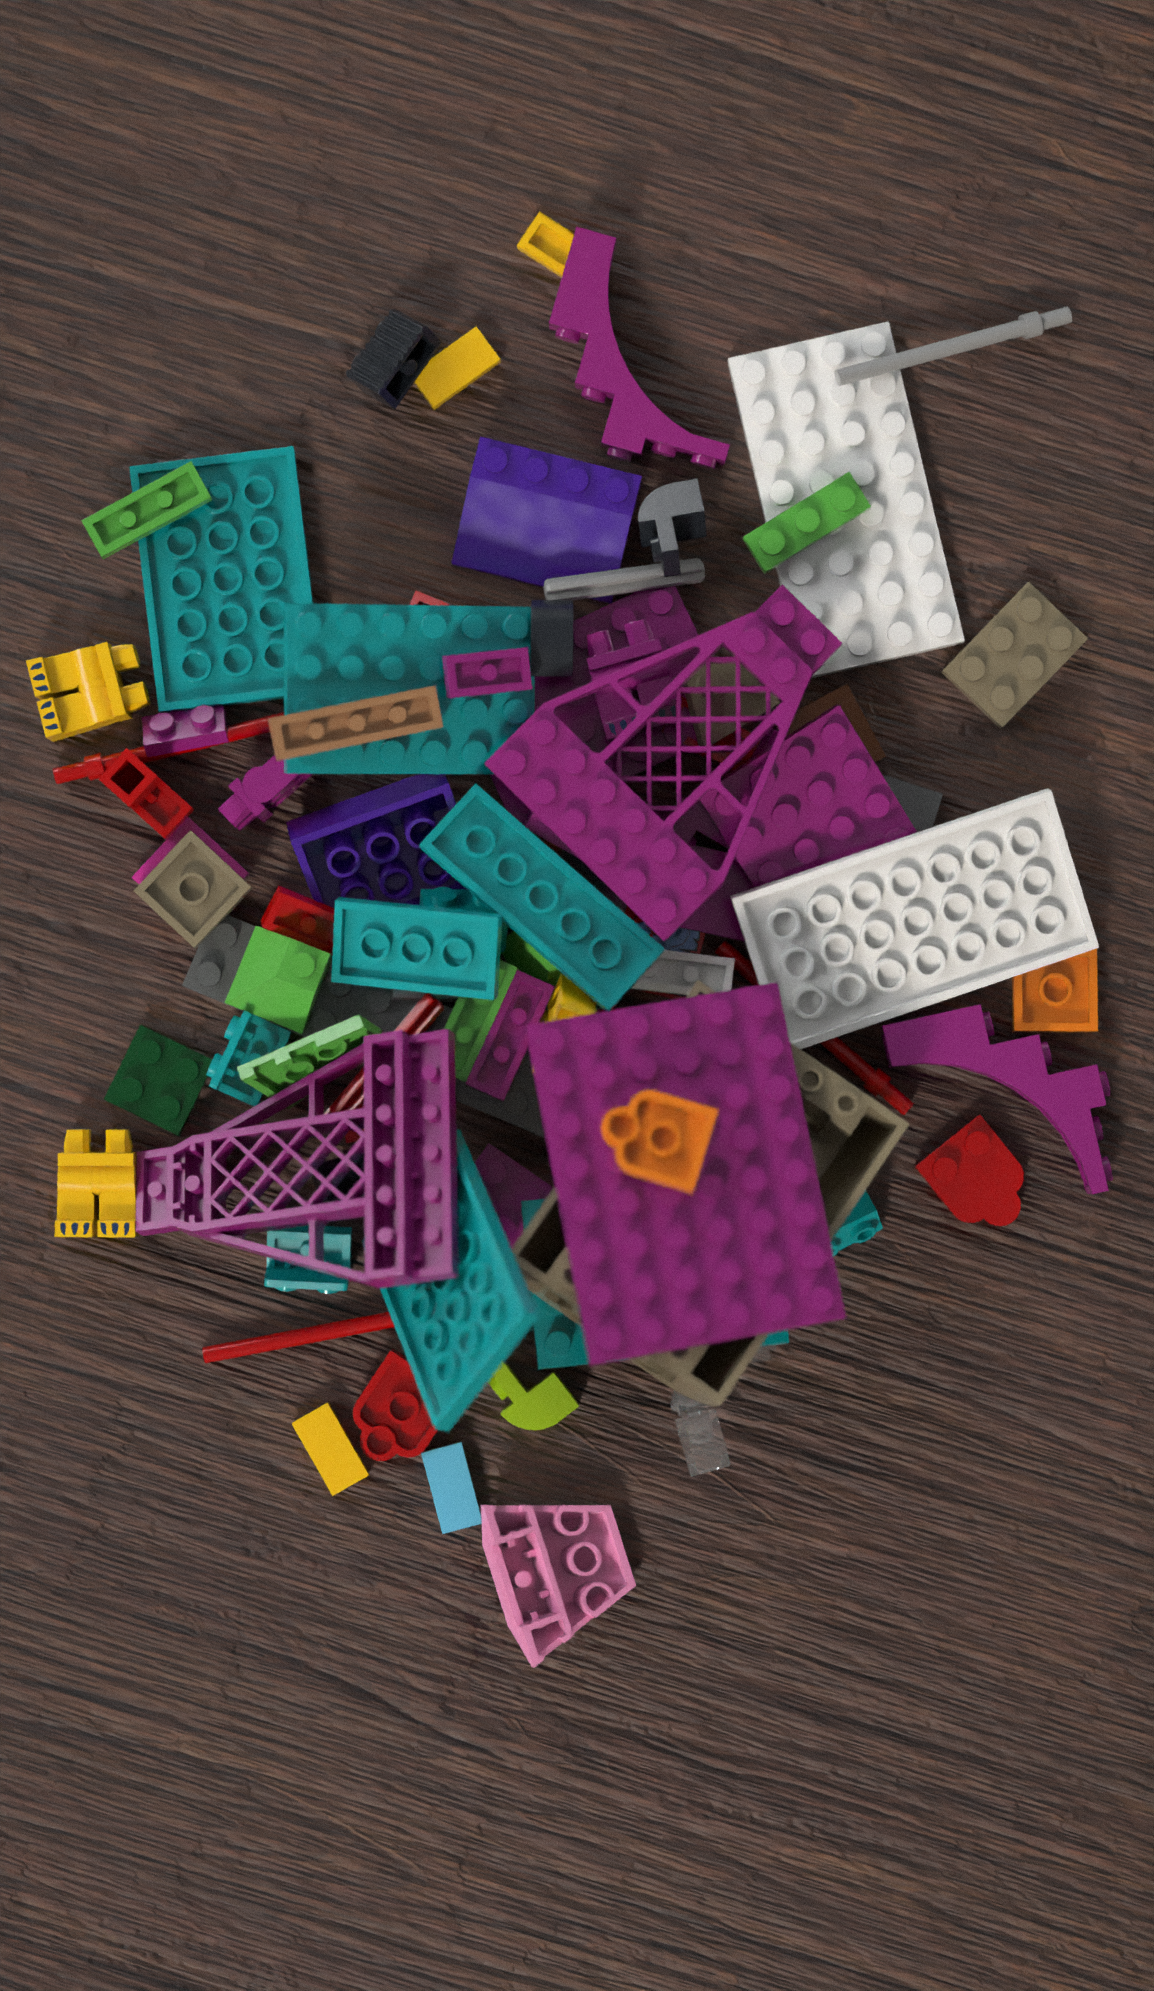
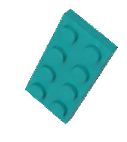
(416, 948)

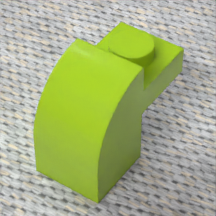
(533, 1408)

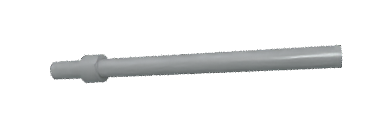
(1027, 325)

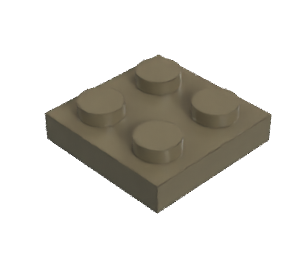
(192, 889)

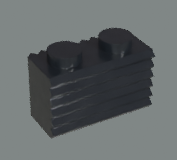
(393, 358)

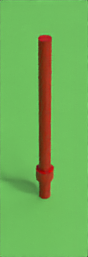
(96, 764)
(875, 1080)
(297, 1337)

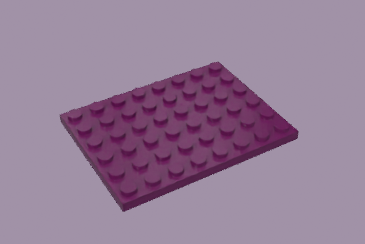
(671, 1265)

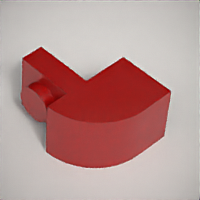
(146, 794)

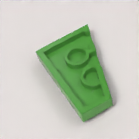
(299, 1059)

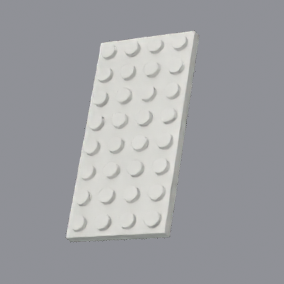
(885, 573)
(918, 919)

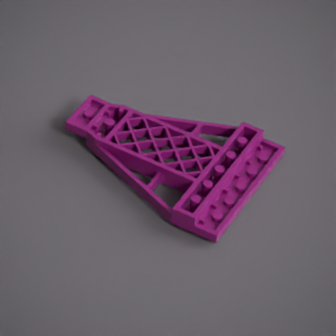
(605, 819)
(405, 1180)

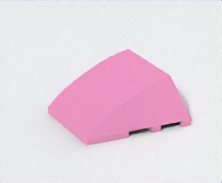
(553, 1569)

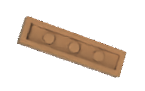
(355, 723)

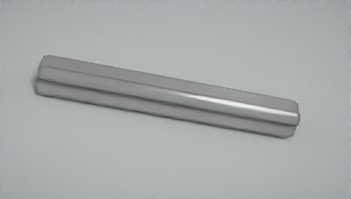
(621, 581)

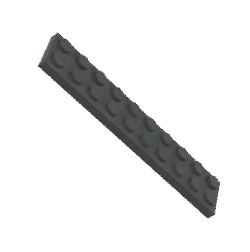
(219, 960)

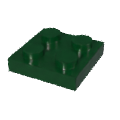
(159, 1080)

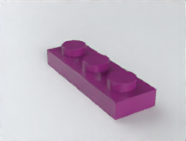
(507, 1037)

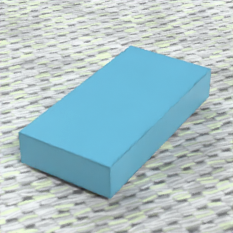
(452, 1487)

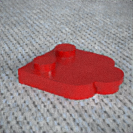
(975, 1175)
(393, 1412)

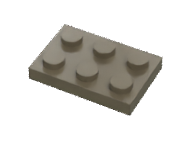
(1014, 655)

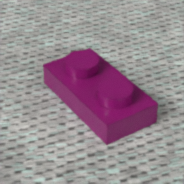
(487, 672)
(184, 729)

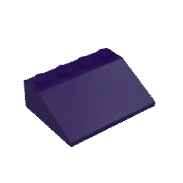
(543, 515)
(372, 843)

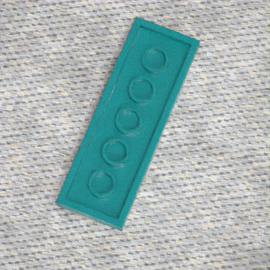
(542, 898)

